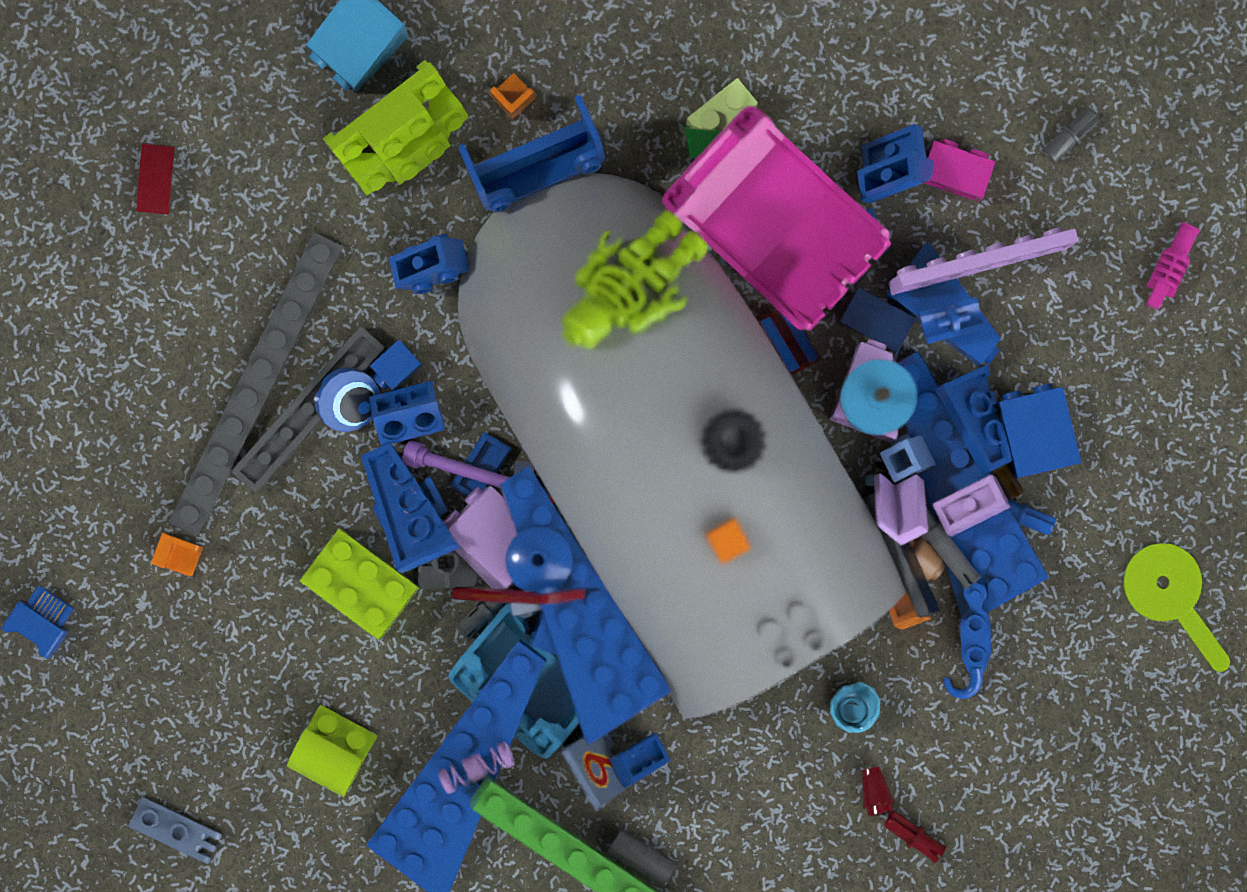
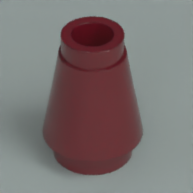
(876, 793)

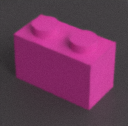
(959, 170)

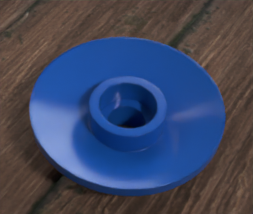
(556, 555)

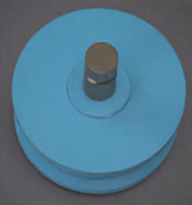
(878, 397)

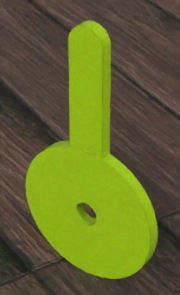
(1176, 599)

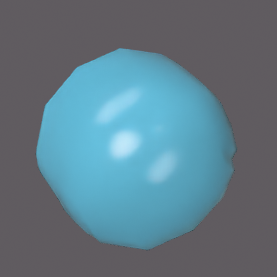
(855, 717)

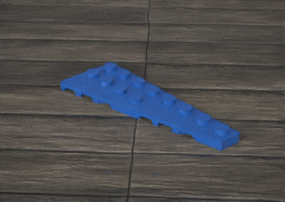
(433, 829)

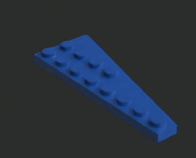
(994, 546)
(595, 645)

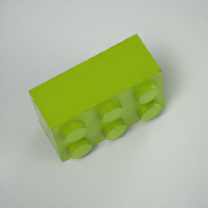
(359, 584)

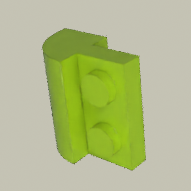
(331, 750)

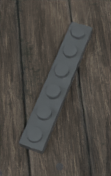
(301, 415)

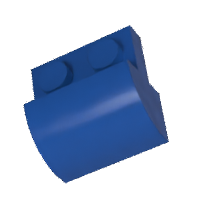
(894, 164)

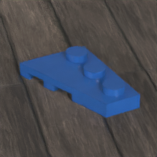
(974, 416)

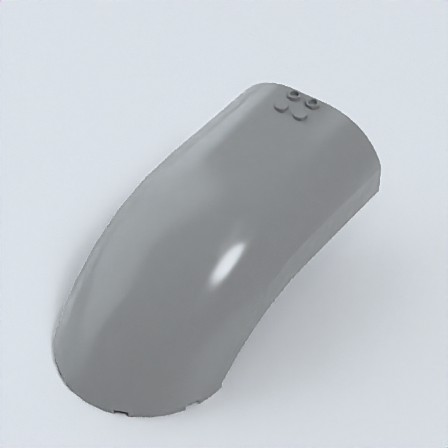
(625, 460)

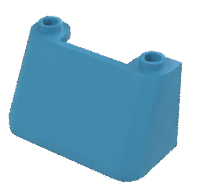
(550, 709)

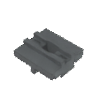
(460, 576)

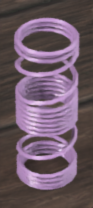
(476, 767)

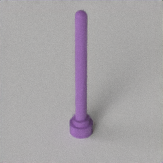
(417, 455)

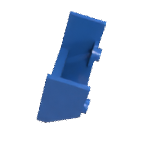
(537, 163)

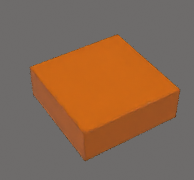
(728, 540)

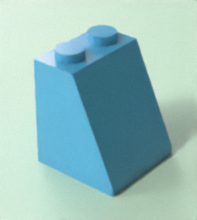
(356, 41)

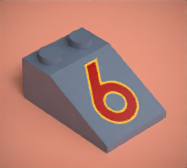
(594, 769)

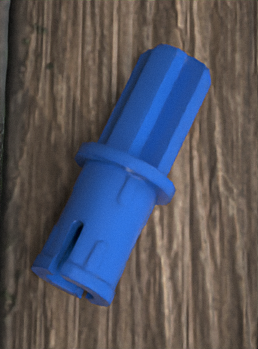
(1032, 518)

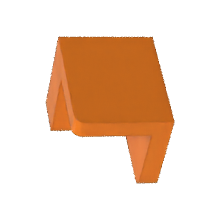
(513, 96)
(177, 554)
(904, 613)

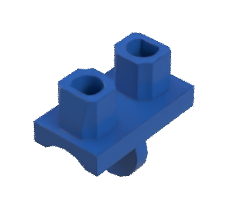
(951, 320)

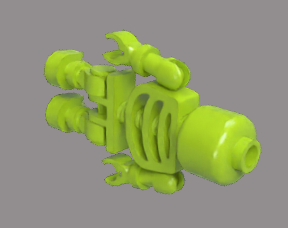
(610, 287)

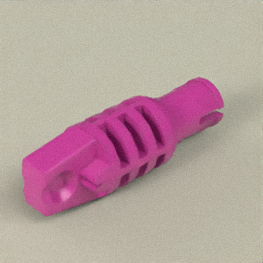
(1171, 266)

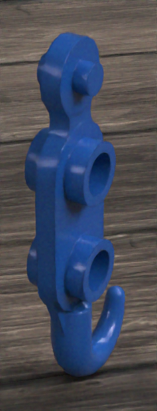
(974, 641)

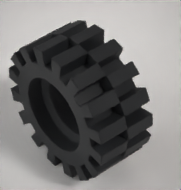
(713, 445)

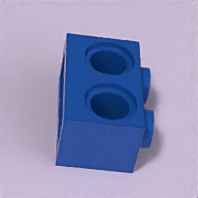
(406, 413)

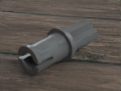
(1071, 135)

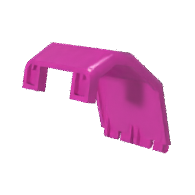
(776, 218)

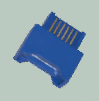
(41, 620)

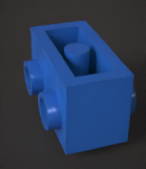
(428, 264)

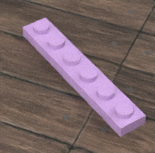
(971, 263)

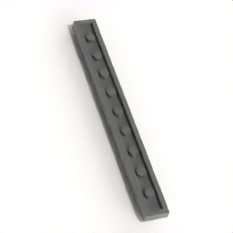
(256, 384)

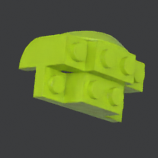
(400, 131)

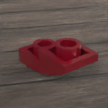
(155, 178)

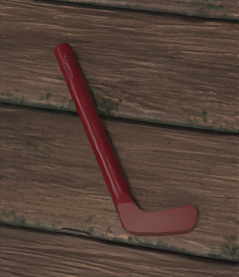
(517, 596)

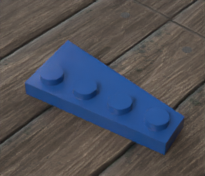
(407, 515)

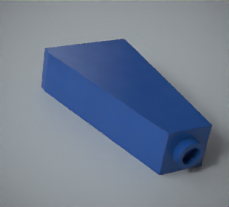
(975, 346)

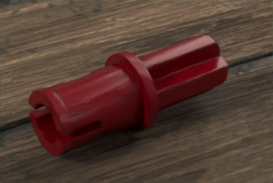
(914, 836)

